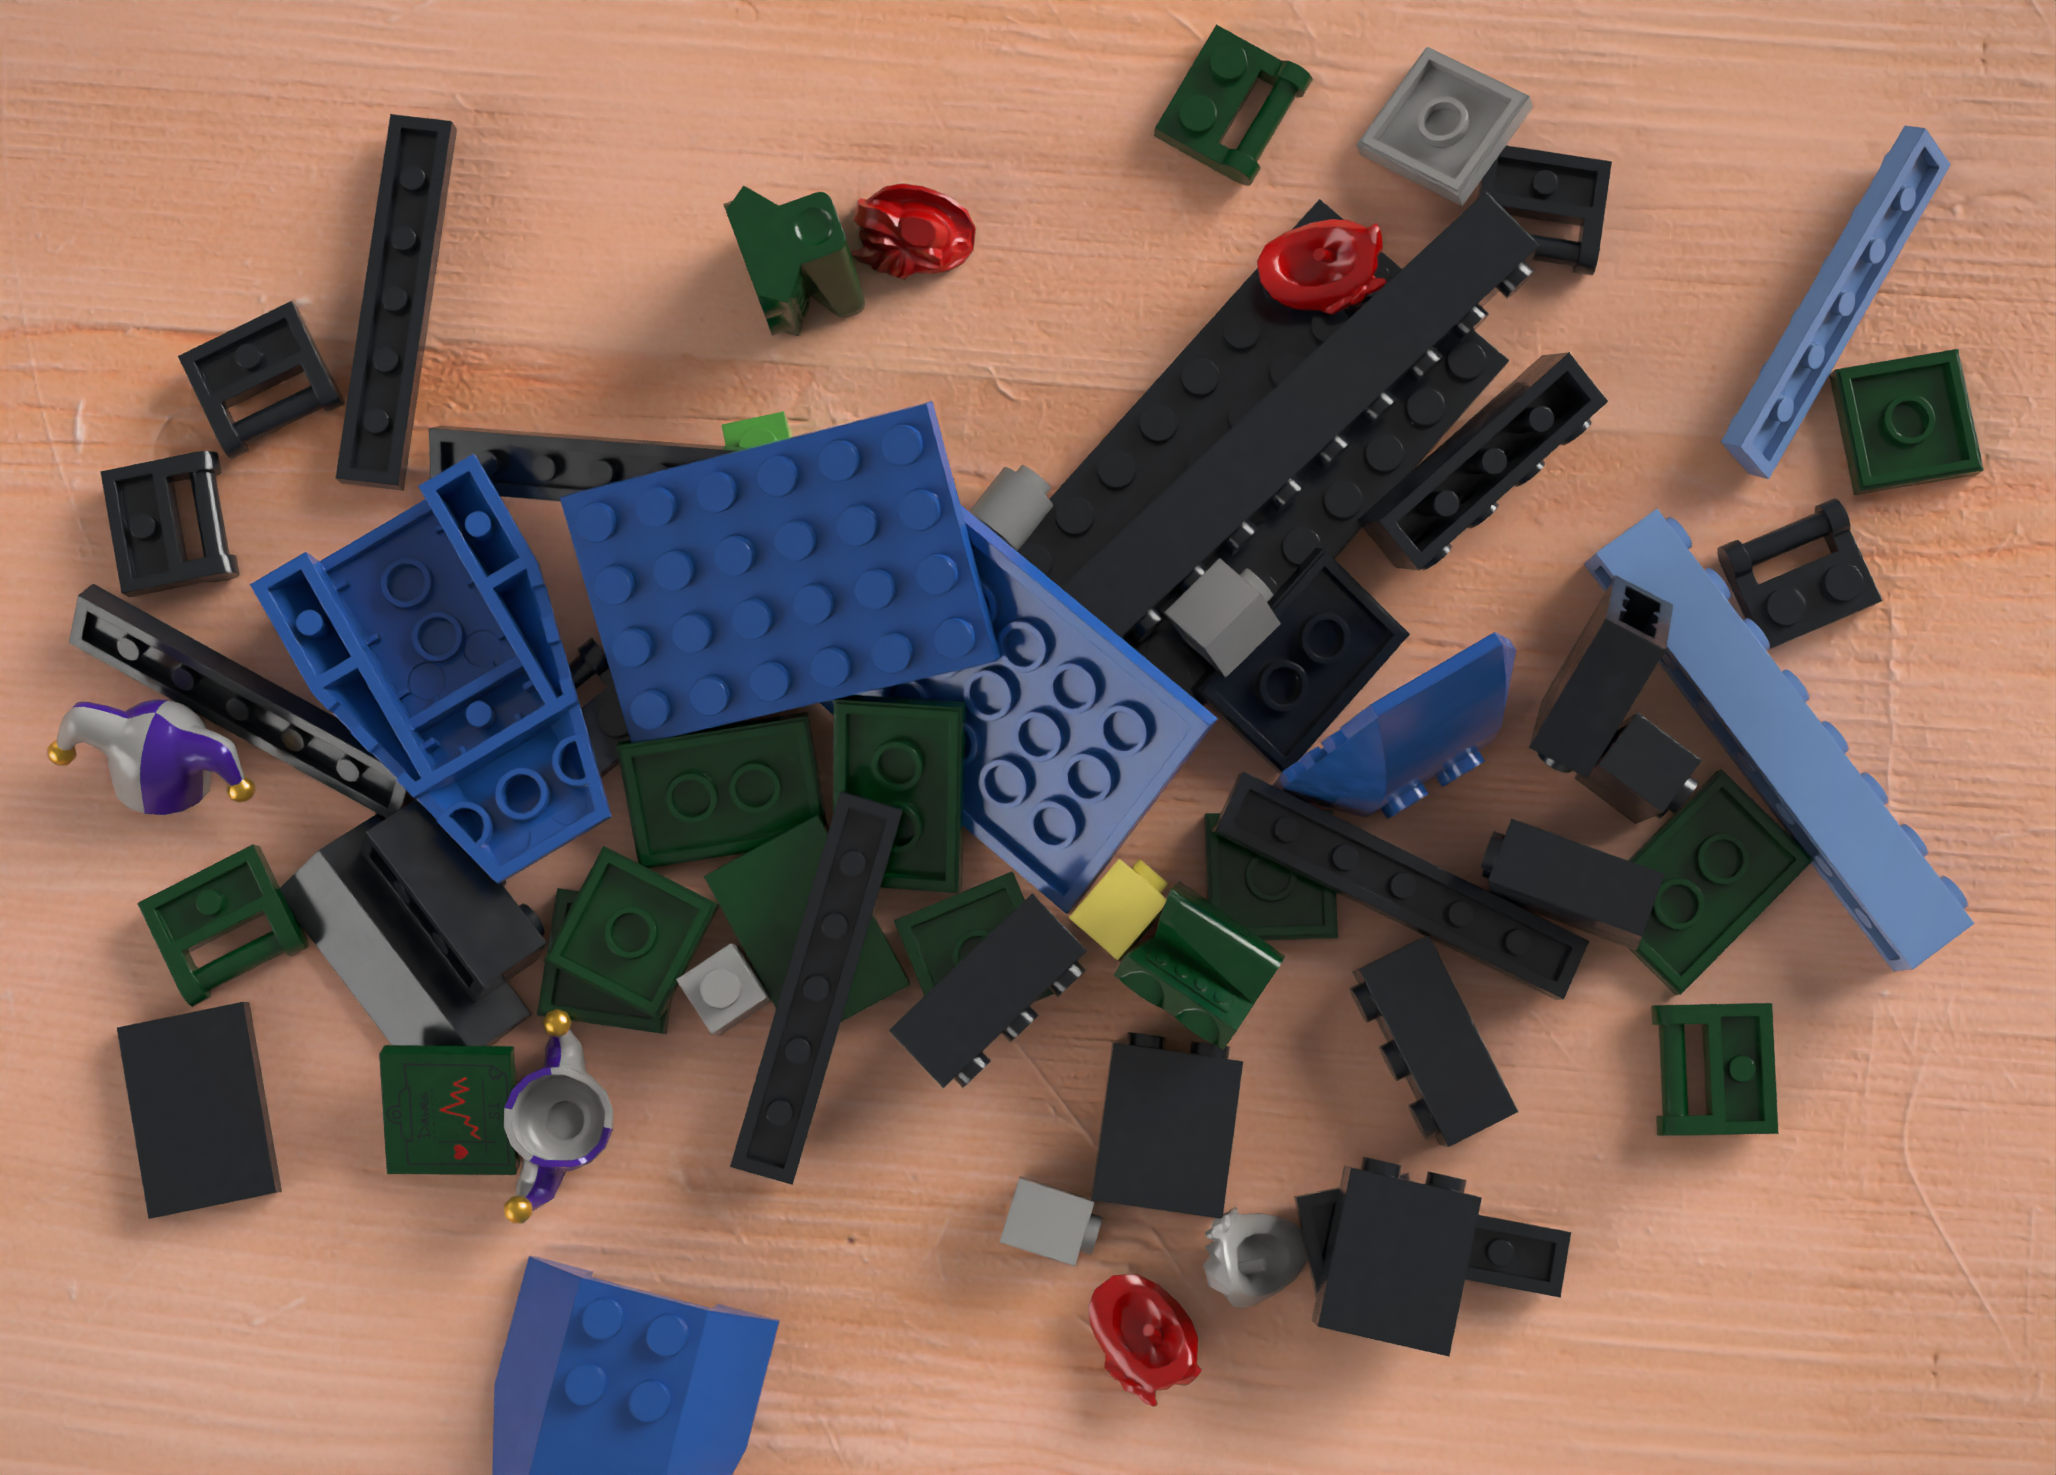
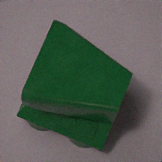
(795, 255)
(1200, 966)

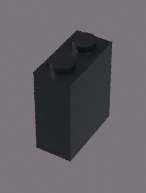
(1601, 677)
(1571, 883)
(1167, 1126)
(1397, 1257)

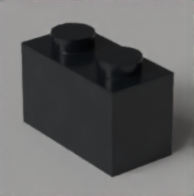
(1643, 771)

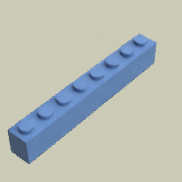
(1787, 751)

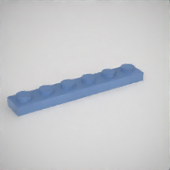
(1836, 302)

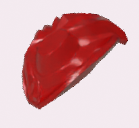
(913, 231)
(1322, 265)
(1143, 1335)

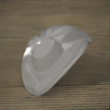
(1253, 1256)

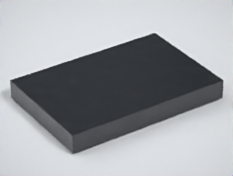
(1309, 666)
(199, 1109)

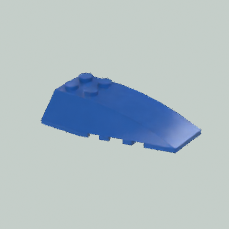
(450, 669)
(1410, 736)
(624, 1380)

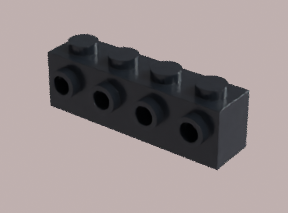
(1483, 461)

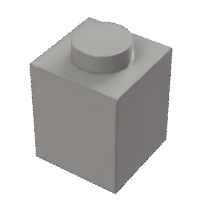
(1224, 616)
(724, 989)
(1051, 1222)

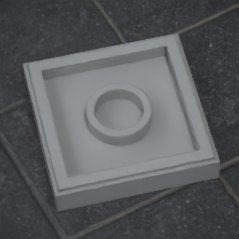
(1444, 125)

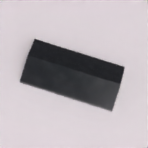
(387, 956)

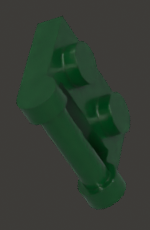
(1214, 96)
(212, 906)
(1736, 1069)

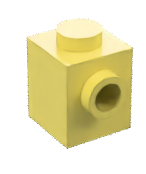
(1122, 907)

